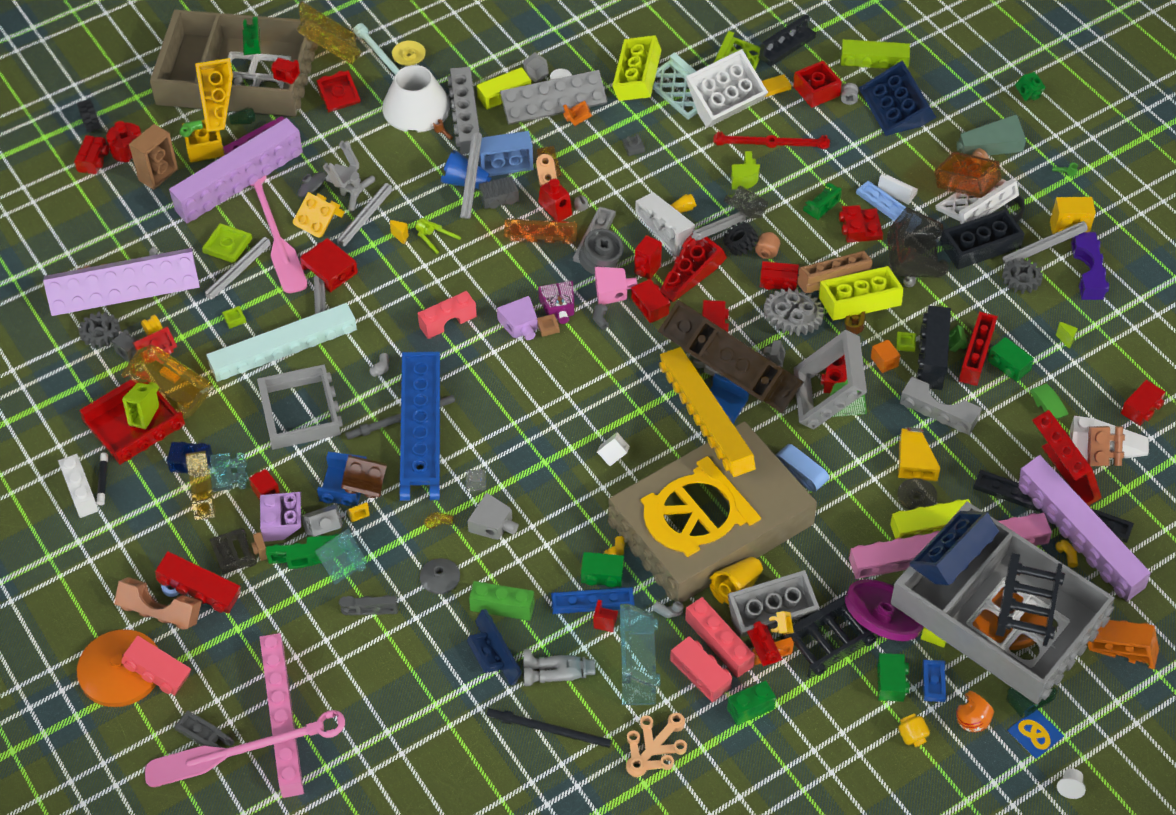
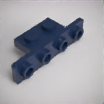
(492, 650)

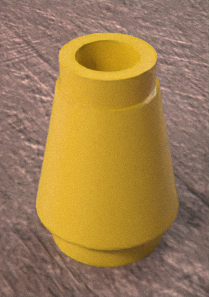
(684, 204)

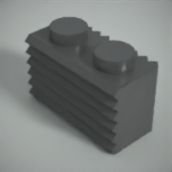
(498, 192)

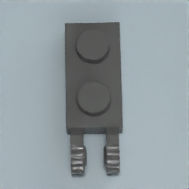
(369, 605)
(201, 731)

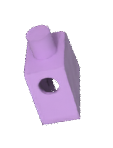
(519, 318)

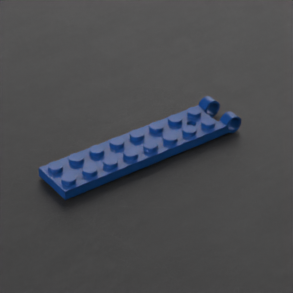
(420, 423)

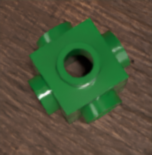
(1030, 86)

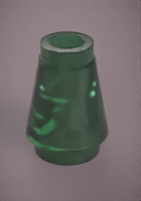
(244, 116)

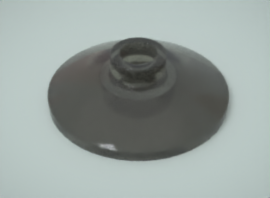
(918, 489)

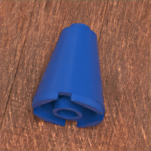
(457, 168)

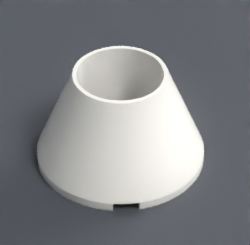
(415, 100)

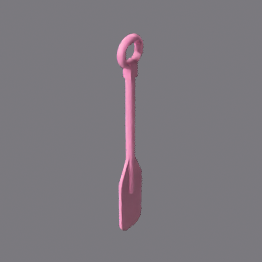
(282, 254)
(204, 758)

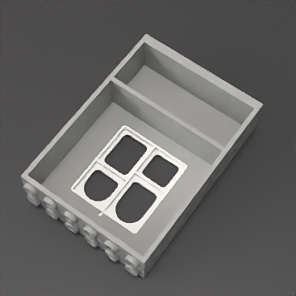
(954, 607)

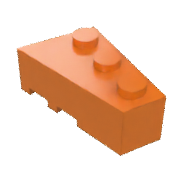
(1127, 640)

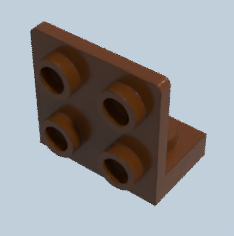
(363, 476)

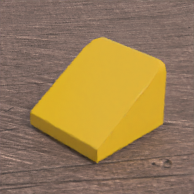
(399, 230)
(358, 512)

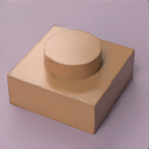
(548, 325)
(259, 546)

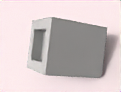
(536, 67)

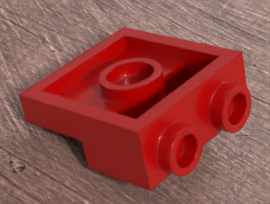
(337, 91)
(860, 224)

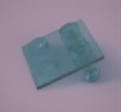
(341, 556)

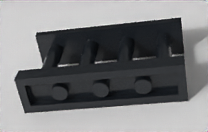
(1010, 604)
(827, 616)

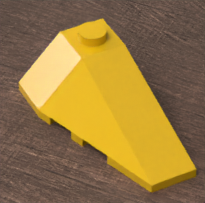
(215, 88)

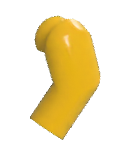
(1071, 553)

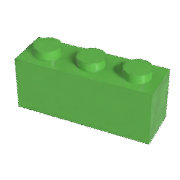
(502, 600)

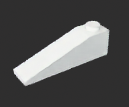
(1133, 446)

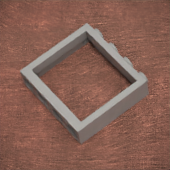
(843, 344)
(295, 379)

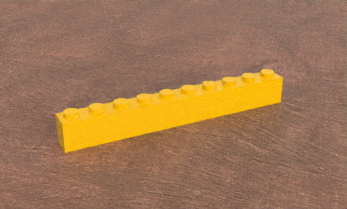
(707, 412)

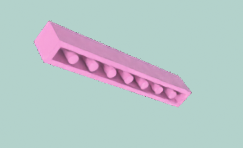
(281, 715)

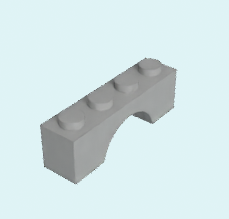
(958, 416)

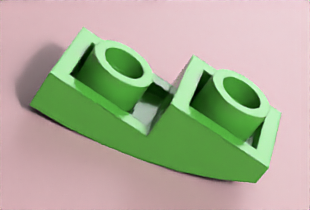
(1049, 400)

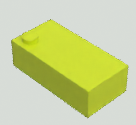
(637, 68)
(860, 292)

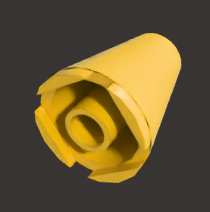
(735, 578)

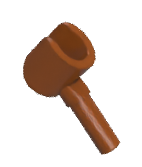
(440, 129)

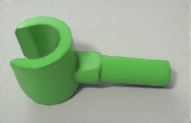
(1071, 170)

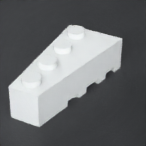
(664, 221)

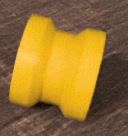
(151, 325)

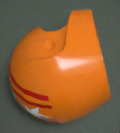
(976, 714)

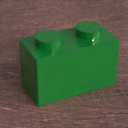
(1010, 359)
(602, 569)
(892, 677)
(751, 702)

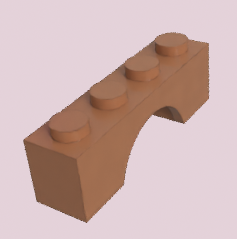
(134, 596)

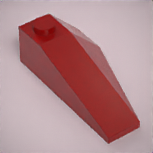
(692, 265)

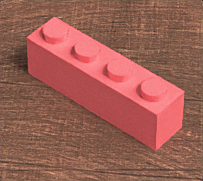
(719, 637)

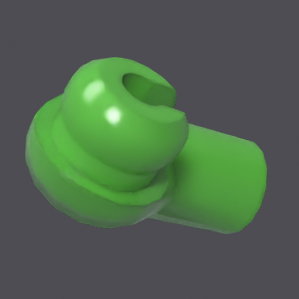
(188, 127)

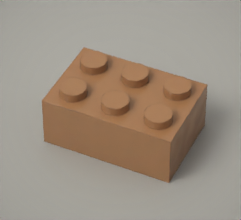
(153, 156)

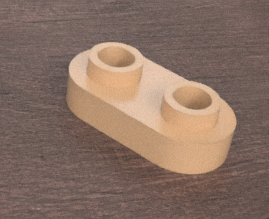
(545, 170)

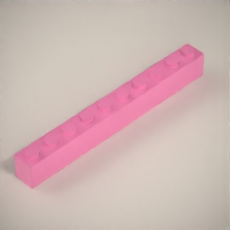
(897, 554)

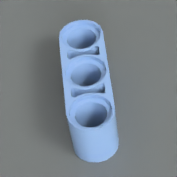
(803, 468)

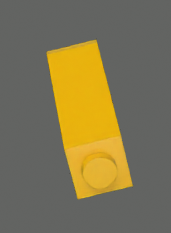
(916, 457)

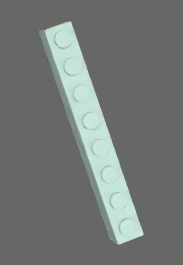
(281, 342)

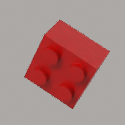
(817, 84)

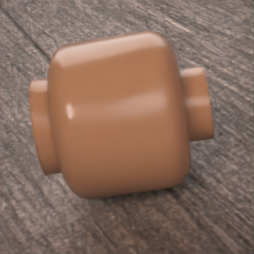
(767, 245)

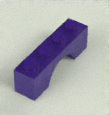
(1087, 249)

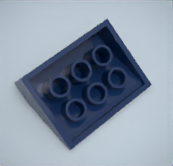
(897, 100)

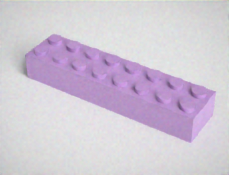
(236, 170)
(121, 281)
(1083, 528)

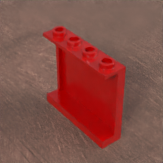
(109, 424)
(1067, 458)

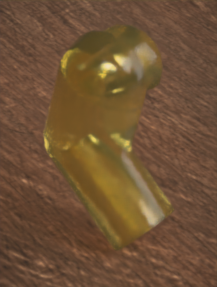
(438, 518)

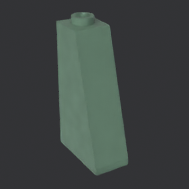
(994, 138)

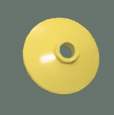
(408, 53)

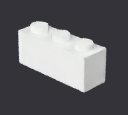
(78, 485)

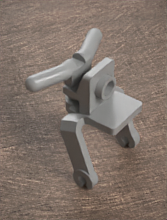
(347, 177)

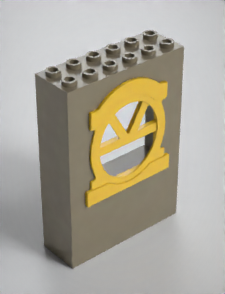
(764, 512)

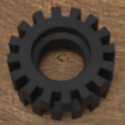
(88, 115)
(740, 238)

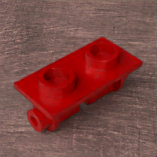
(764, 644)

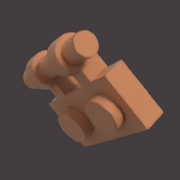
(1099, 445)

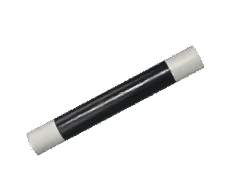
(102, 479)

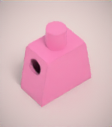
(612, 284)

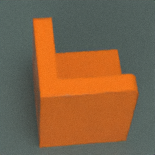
(885, 356)

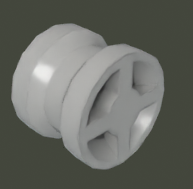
(849, 93)

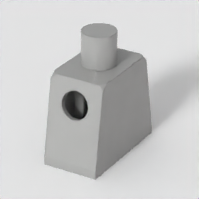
(491, 519)
(322, 520)

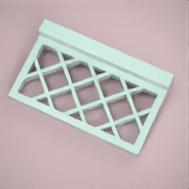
(683, 69)

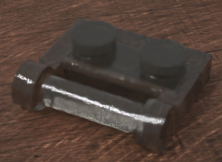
(226, 553)

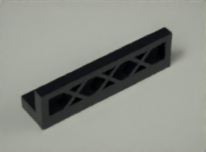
(786, 41)

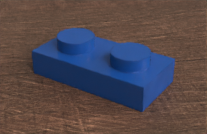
(934, 680)

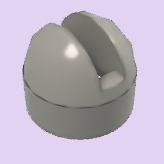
(578, 203)

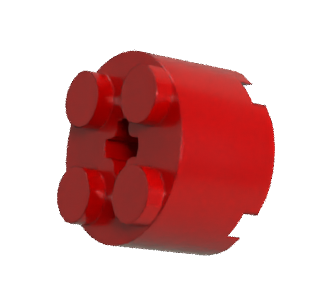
(119, 139)

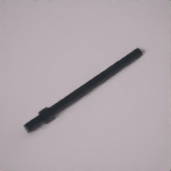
(508, 717)

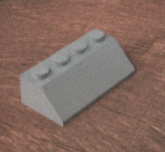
(762, 601)

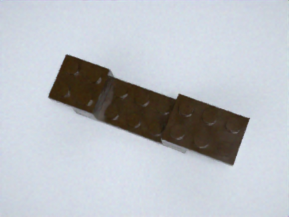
(730, 357)

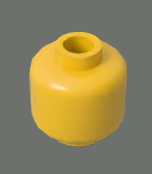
(913, 730)

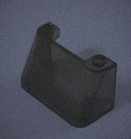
(913, 246)

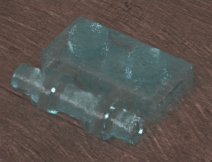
(222, 474)

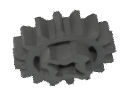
(1022, 275)
(99, 329)

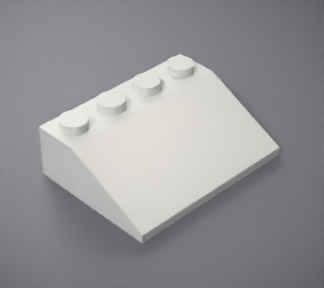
(725, 88)

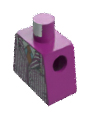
(558, 300)

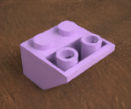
(280, 515)

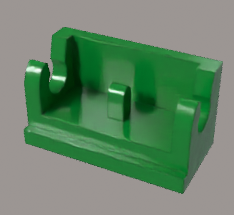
(251, 37)
(823, 202)

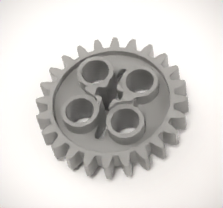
(802, 309)

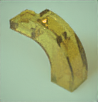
(201, 485)

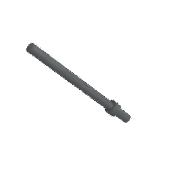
(366, 429)

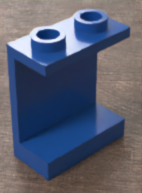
(729, 396)
(331, 490)

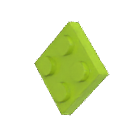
(227, 243)

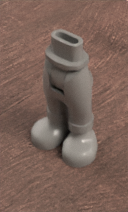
(565, 668)

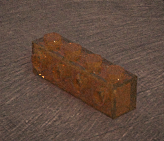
(541, 229)

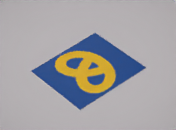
(1035, 734)

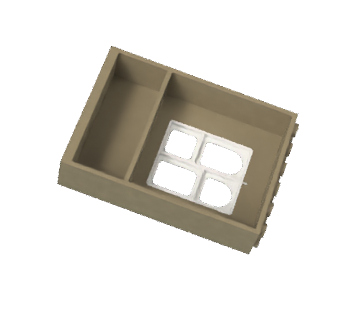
(216, 36)

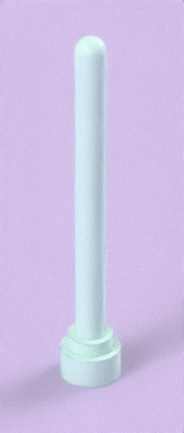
(361, 31)

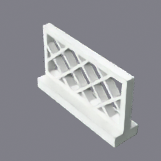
(980, 206)

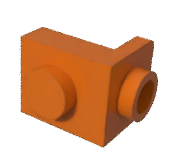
(577, 113)

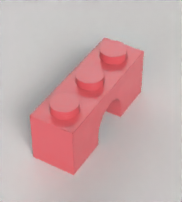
(435, 317)

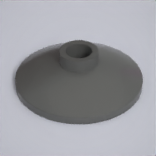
(311, 183)
(442, 582)

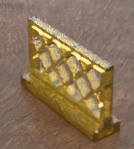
(327, 33)

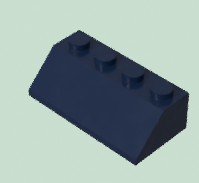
(955, 547)

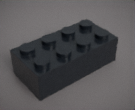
(982, 239)
(934, 346)

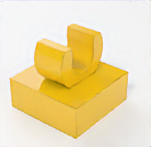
(784, 623)

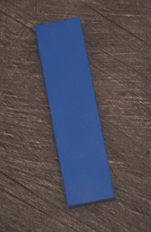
(587, 600)

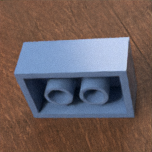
(506, 153)

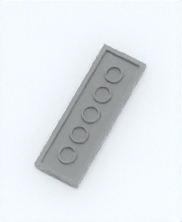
(548, 97)

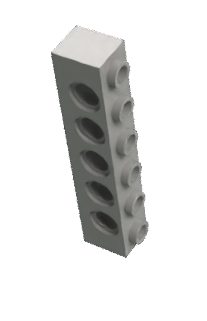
(464, 107)

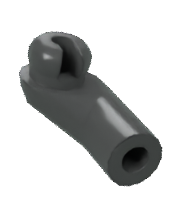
(599, 311)

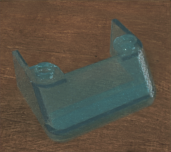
(638, 656)

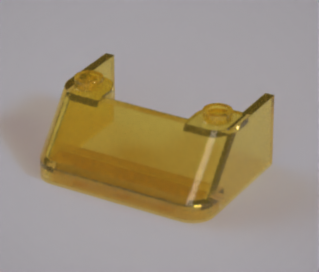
(171, 376)

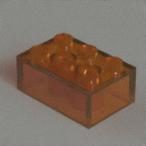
(968, 174)

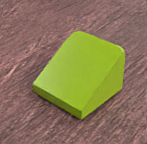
(1066, 333)

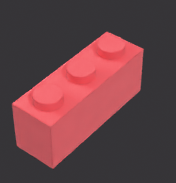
(155, 666)
(701, 669)

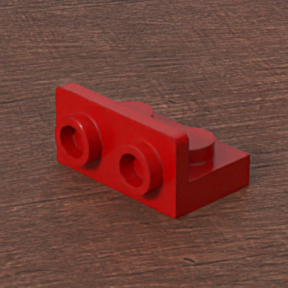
(161, 338)

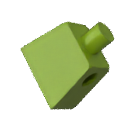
(141, 404)

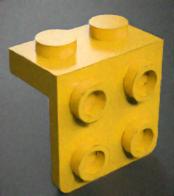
(316, 214)

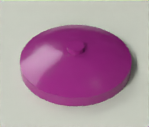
(871, 607)

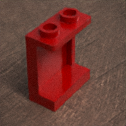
(329, 264)

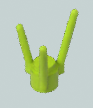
(427, 227)

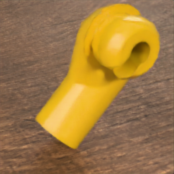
(619, 546)

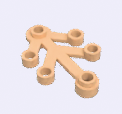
(655, 746)

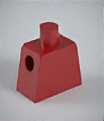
(555, 200)

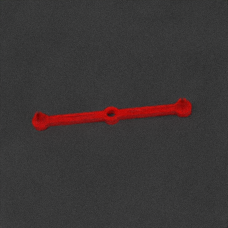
(721, 139)

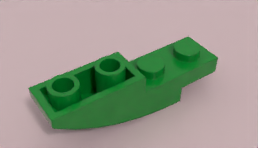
(298, 554)

